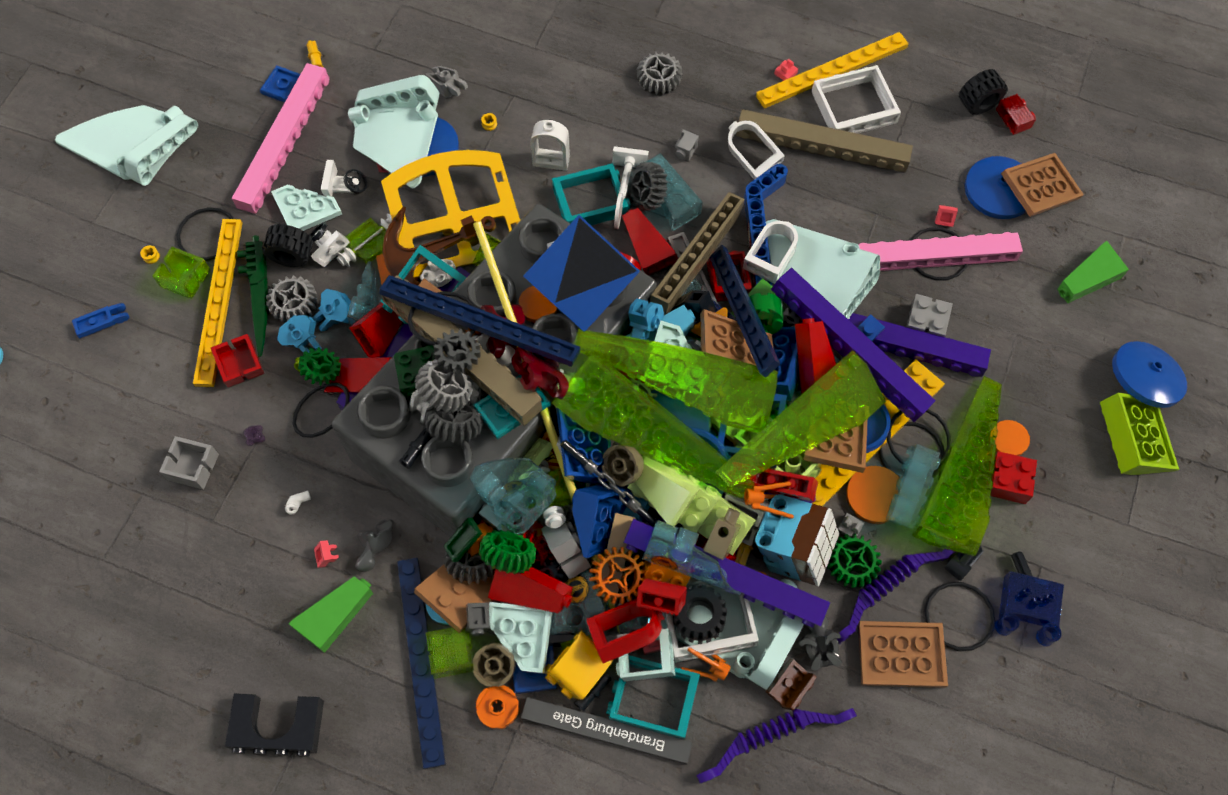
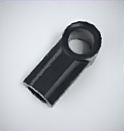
(961, 564)

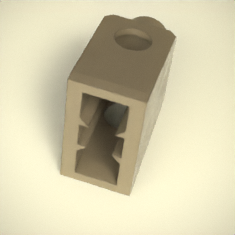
(720, 543)

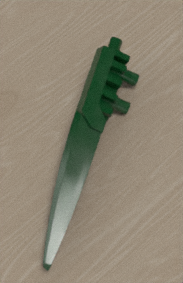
(257, 276)

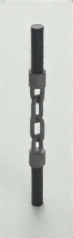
(591, 467)

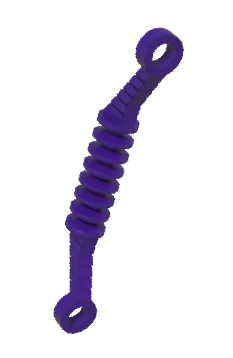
(897, 573)
(742, 743)

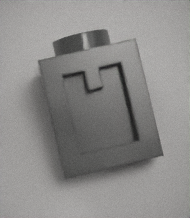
(477, 618)

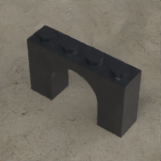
(301, 738)

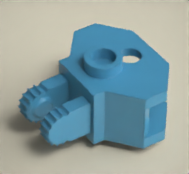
(333, 308)
(644, 318)
(301, 335)

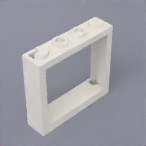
(853, 78)
(718, 646)

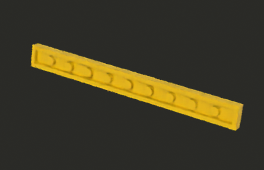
(841, 65)
(217, 302)

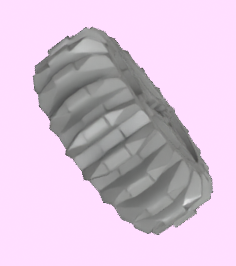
(659, 73)
(290, 293)
(448, 398)

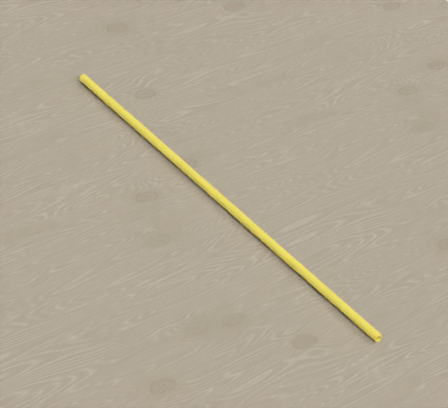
(510, 316)

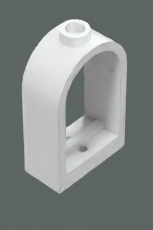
(542, 157)
(776, 158)
(766, 269)

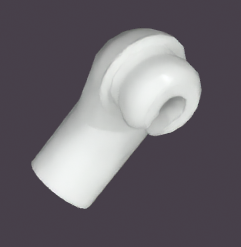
(295, 501)

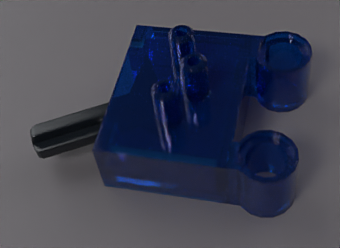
(1030, 601)

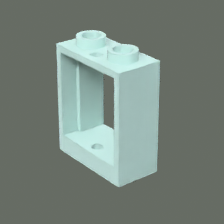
(666, 657)

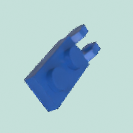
(99, 320)

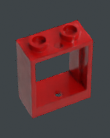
(738, 259)

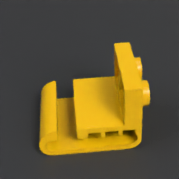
(577, 668)

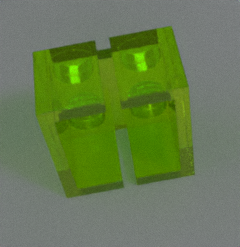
(185, 274)
(449, 652)

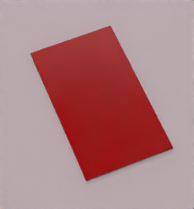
(356, 373)

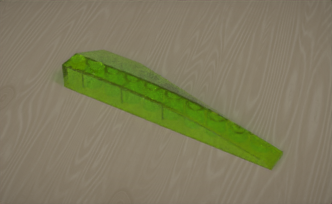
(702, 380)
(828, 408)
(621, 411)
(960, 497)

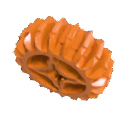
(622, 584)

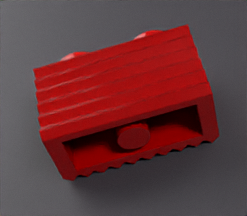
(1015, 114)
(661, 596)

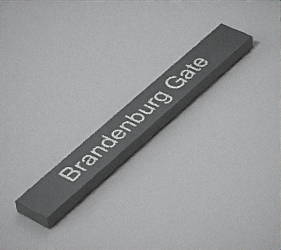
(607, 730)

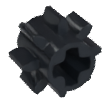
(552, 568)

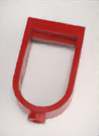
(629, 642)

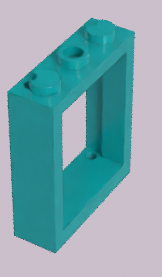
(586, 176)
(421, 251)
(618, 688)

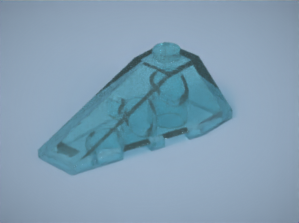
(366, 296)

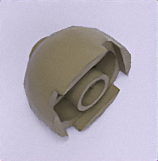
(623, 464)
(493, 665)

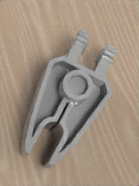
(447, 81)

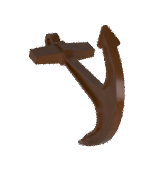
(397, 256)

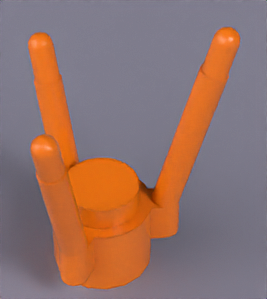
(756, 496)
(718, 666)

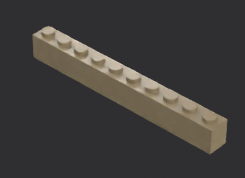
(829, 141)
(697, 253)
(487, 374)

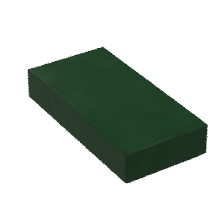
(462, 539)

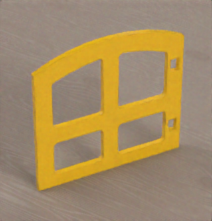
(440, 164)

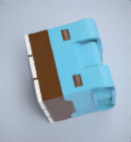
(797, 545)

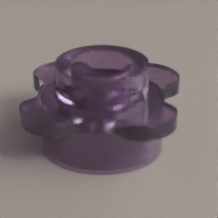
(250, 431)

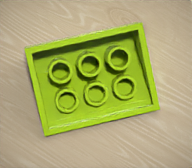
(1138, 436)

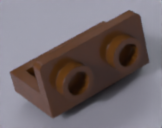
(791, 685)

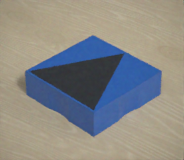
(581, 273)

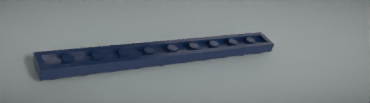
(744, 312)
(480, 320)
(423, 682)

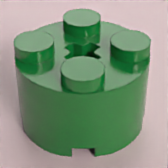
(769, 310)

